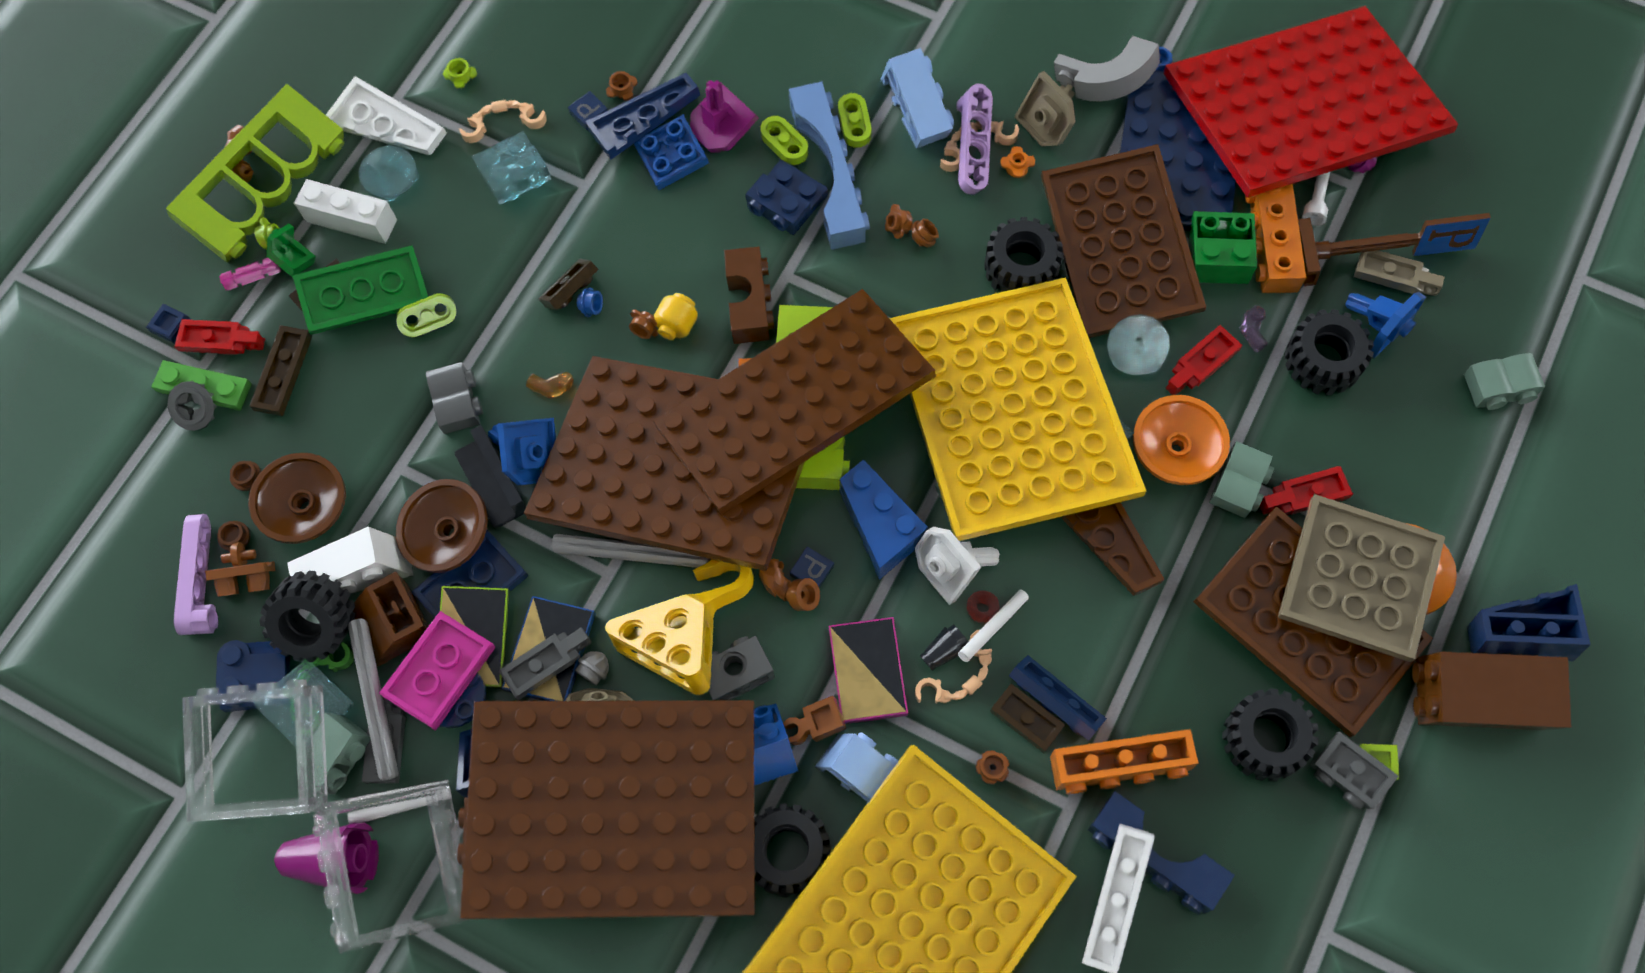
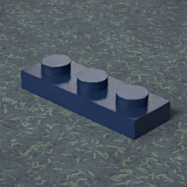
(1057, 697)

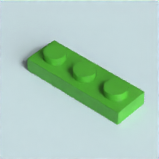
(227, 389)

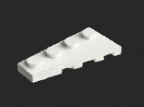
(380, 117)

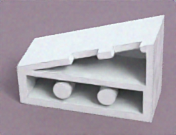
(356, 560)

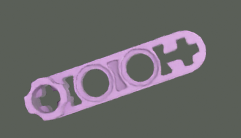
(977, 98)
(190, 612)

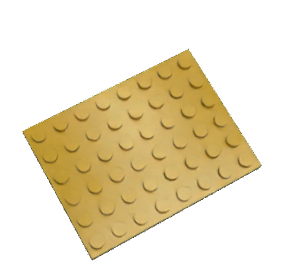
(1017, 411)
(920, 887)

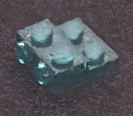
(512, 167)

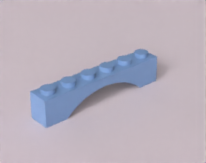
(813, 117)

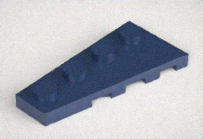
(635, 118)

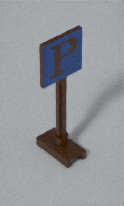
(1435, 237)

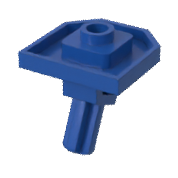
(1387, 316)
(524, 447)

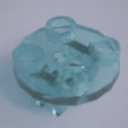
(378, 180)
(1152, 346)

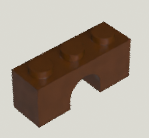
(749, 317)

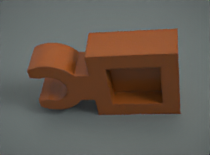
(820, 721)

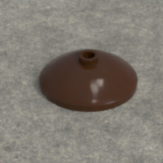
(285, 486)
(430, 516)

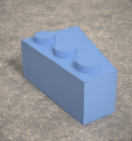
(918, 97)
(857, 764)

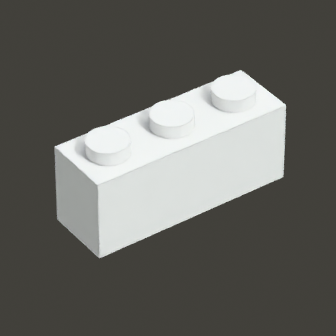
(345, 211)

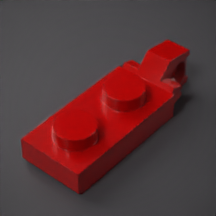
(217, 337)
(1203, 360)
(1295, 494)

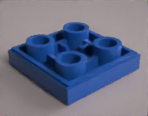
(671, 152)

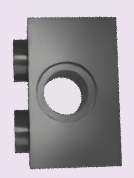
(755, 669)

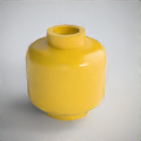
(675, 316)

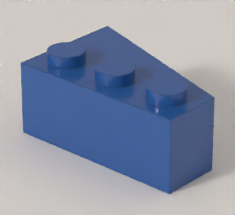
(881, 517)

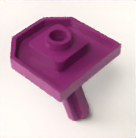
(720, 118)

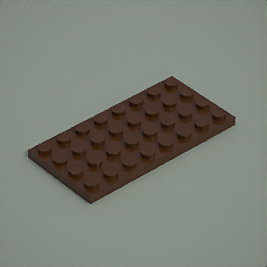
(793, 400)

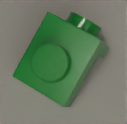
(287, 251)

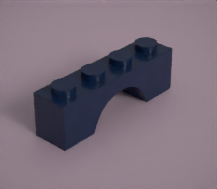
(1197, 881)

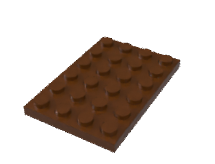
(1122, 239)
(1329, 672)

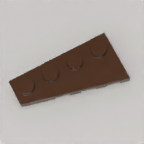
(1118, 545)

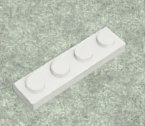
(1118, 899)

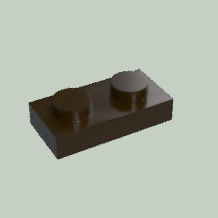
(575, 278)
(1027, 718)

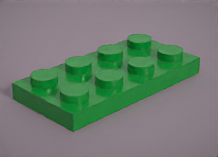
(359, 289)

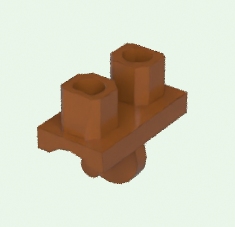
(226, 578)

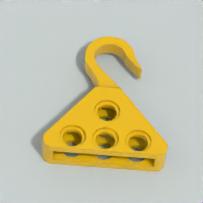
(680, 629)

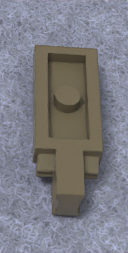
(1397, 273)

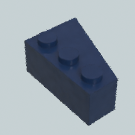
(1533, 627)

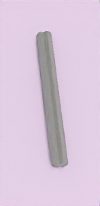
(622, 550)
(372, 700)

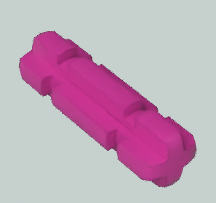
(249, 273)

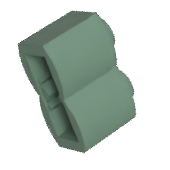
(1504, 381)
(1242, 479)

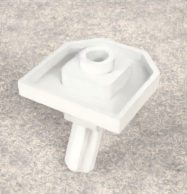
(951, 563)

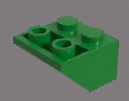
(1223, 246)

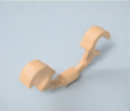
(497, 107)
(952, 150)
(969, 686)

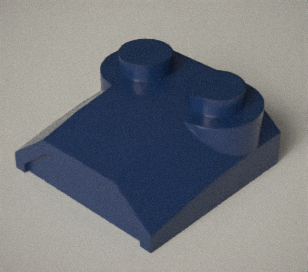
(248, 665)

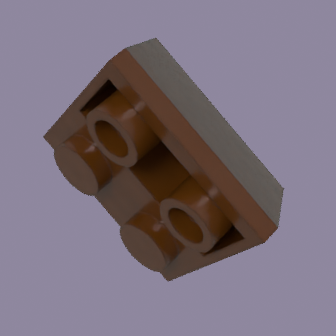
(391, 616)

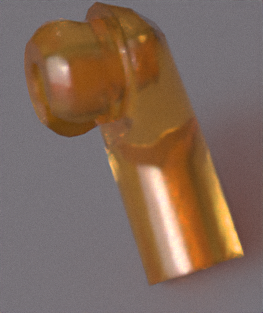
(551, 387)

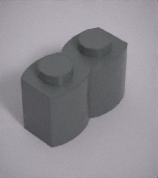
(453, 397)

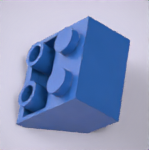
(771, 746)

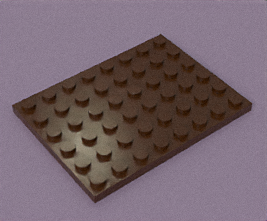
(625, 482)
(610, 810)

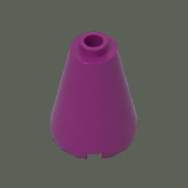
(299, 857)

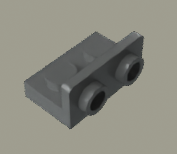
(1354, 772)

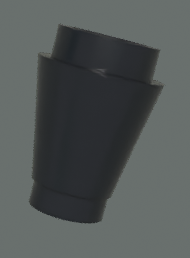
(944, 647)

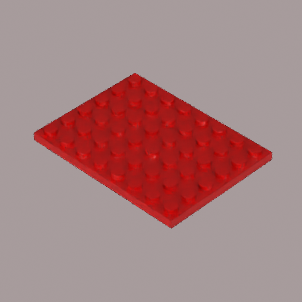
(1308, 100)

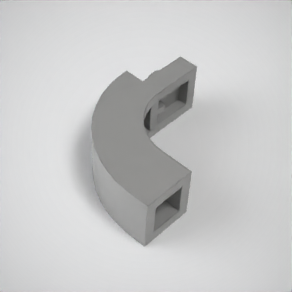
(1111, 78)

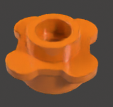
(1017, 169)

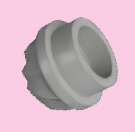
(593, 667)

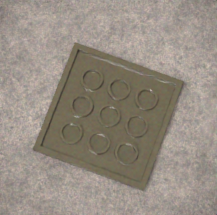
(1362, 577)

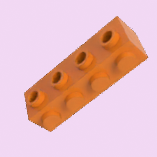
(1277, 241)
(1123, 760)

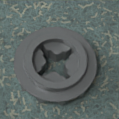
(186, 416)

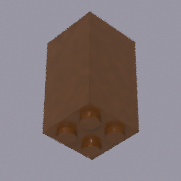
(1492, 691)

